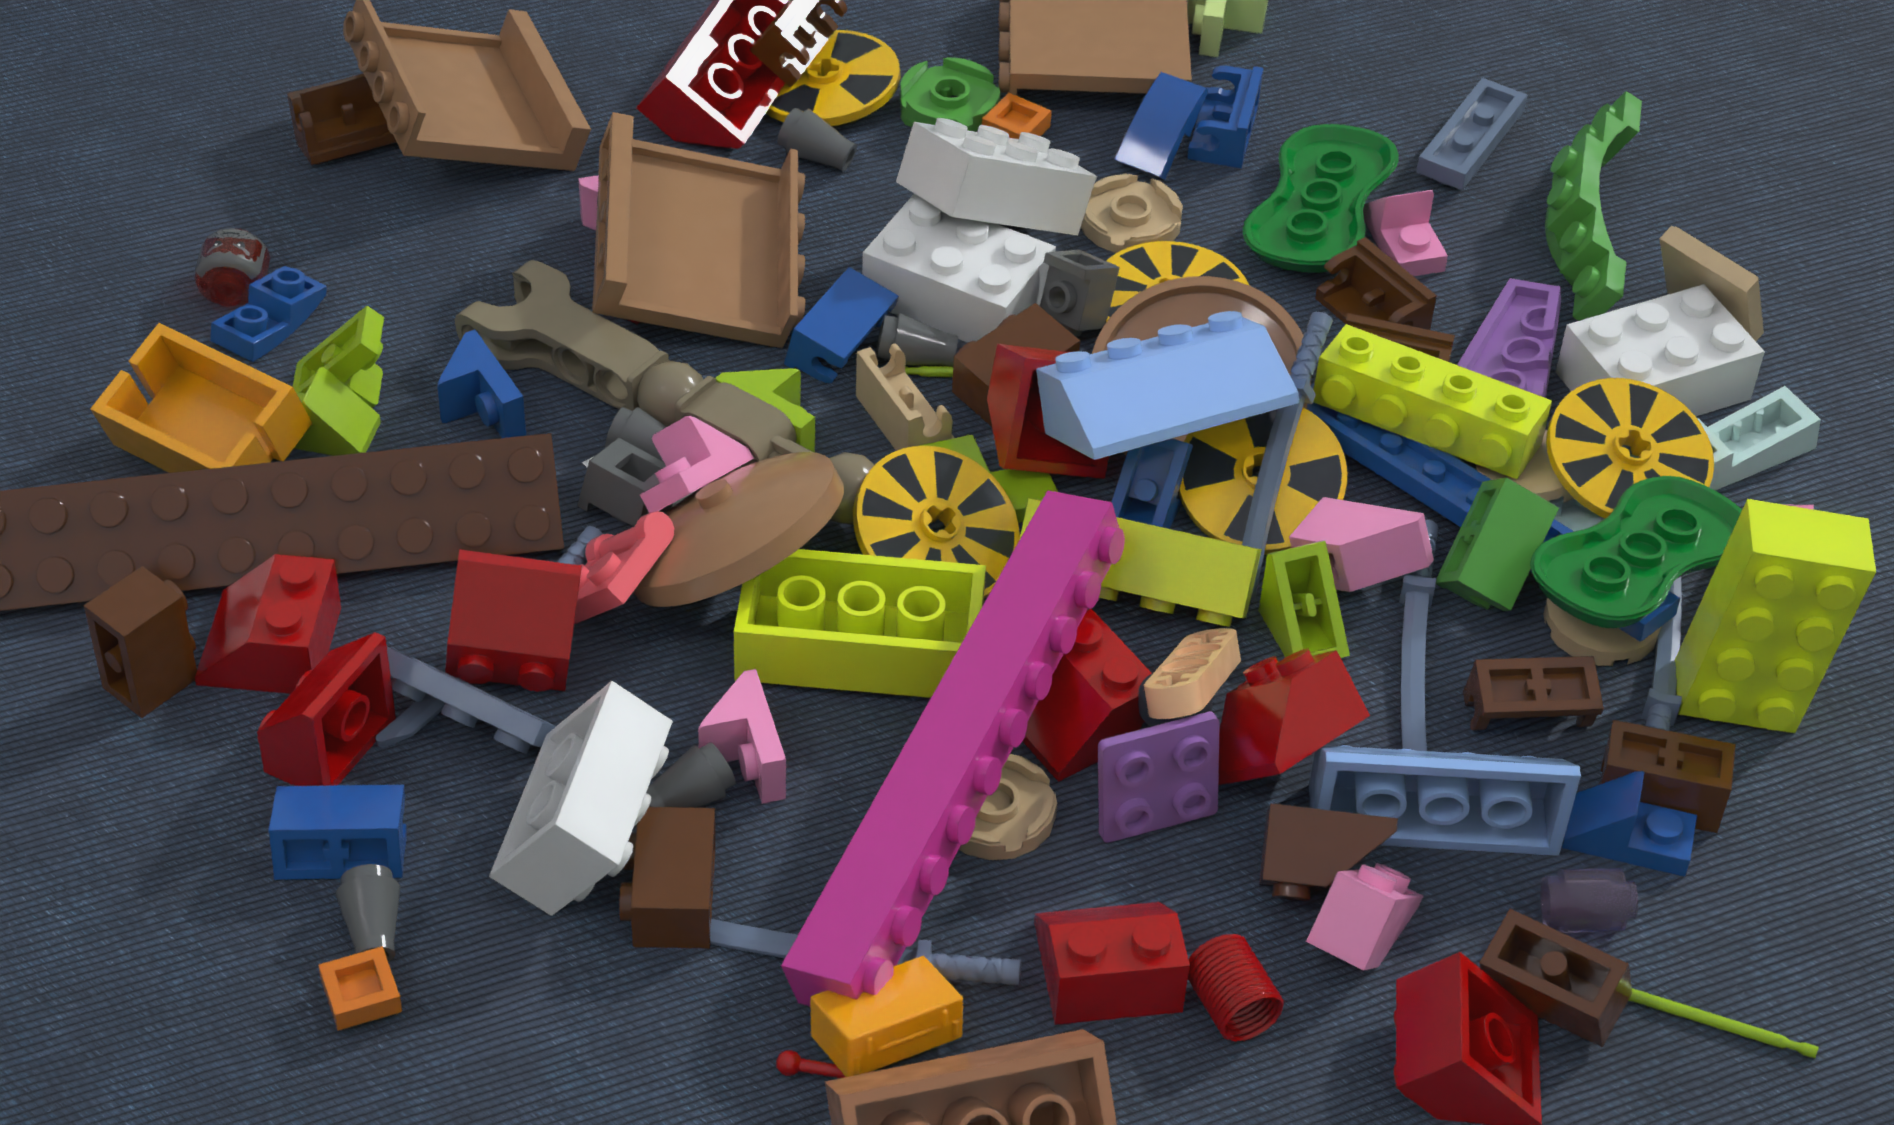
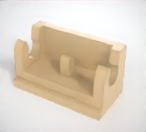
(897, 402)

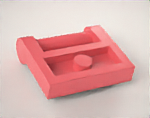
(620, 563)

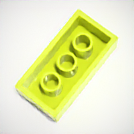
(1774, 615)
(856, 621)

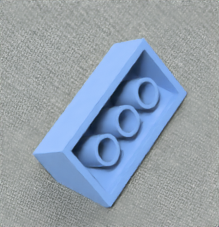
(1163, 385)
(1451, 797)

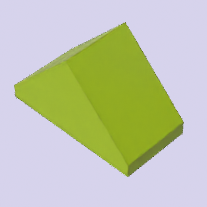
(1302, 601)

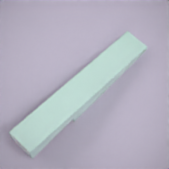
(1742, 445)

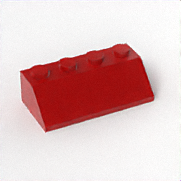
(713, 83)

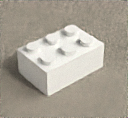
(996, 177)
(956, 270)
(1672, 342)
(583, 800)

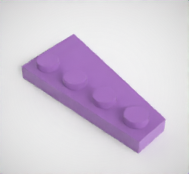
(1518, 337)

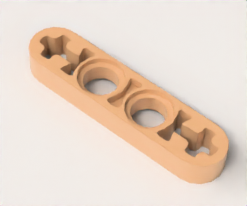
(1192, 673)

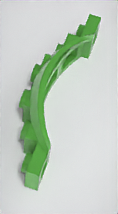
(1574, 211)

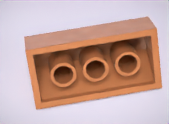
(1020, 1083)

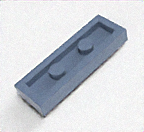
(1471, 134)
(465, 702)

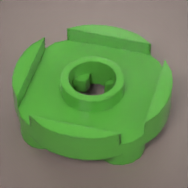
(927, 93)

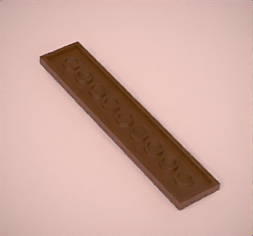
(228, 520)

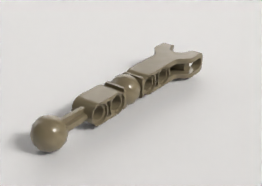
(630, 372)

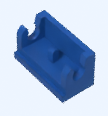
(1227, 118)
(838, 324)
(336, 828)

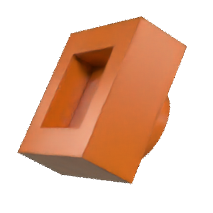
(1017, 116)
(360, 988)

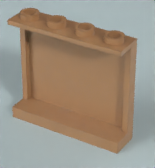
(1091, 44)
(469, 91)
(697, 240)

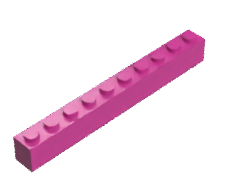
(956, 752)

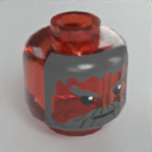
(228, 265)

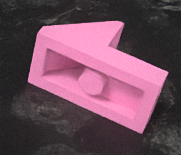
(1404, 231)
(693, 459)
(746, 732)

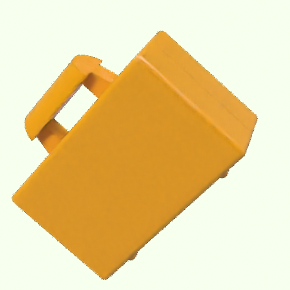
(902, 1020)

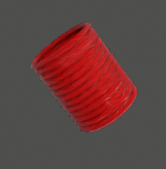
(1234, 987)

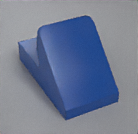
(479, 384)
(1151, 483)
(1619, 827)

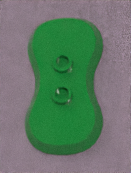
(1319, 196)
(1632, 557)

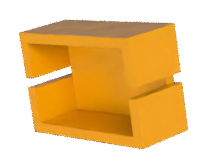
(202, 410)

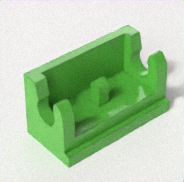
(1496, 544)

